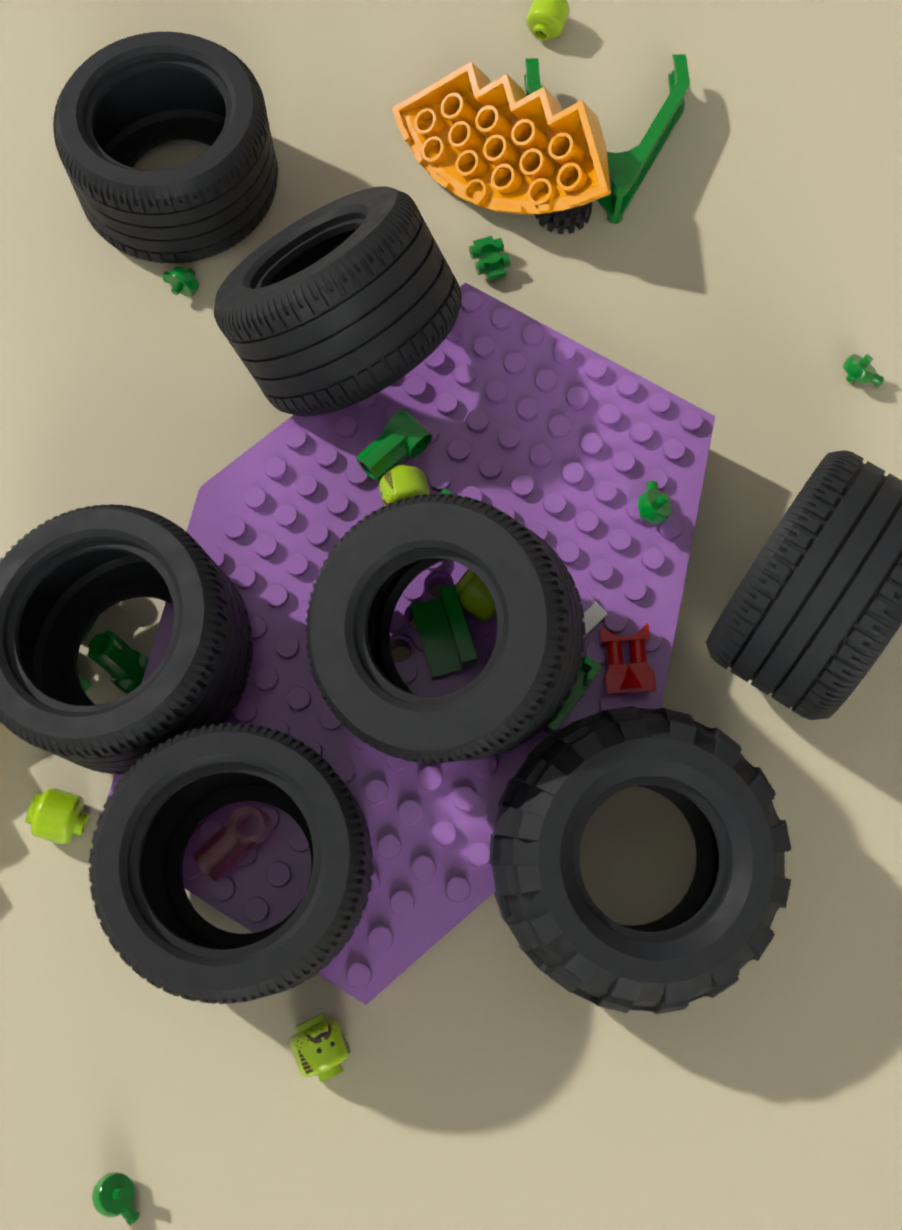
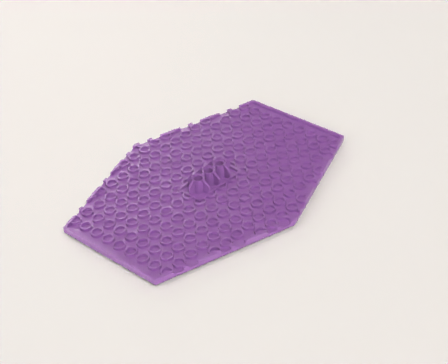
(517, 425)

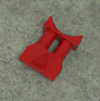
(631, 677)

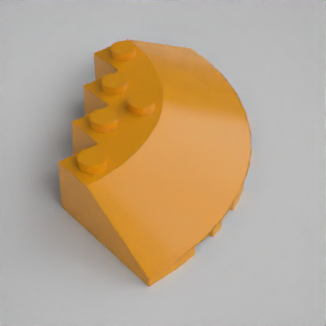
(505, 146)

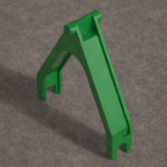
(630, 167)

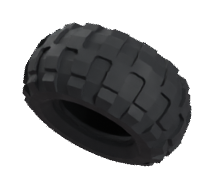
(735, 879)

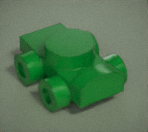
(490, 261)

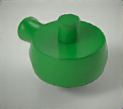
(182, 281)
(861, 370)
(653, 504)
(114, 1197)

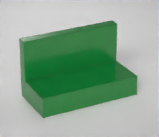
(445, 634)

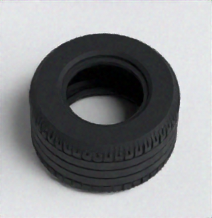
(154, 93)
(340, 303)
(57, 588)
(820, 591)
(534, 647)
(143, 848)

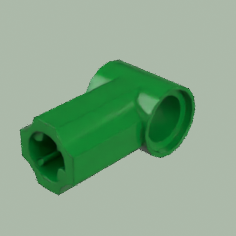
(401, 439)
(118, 660)

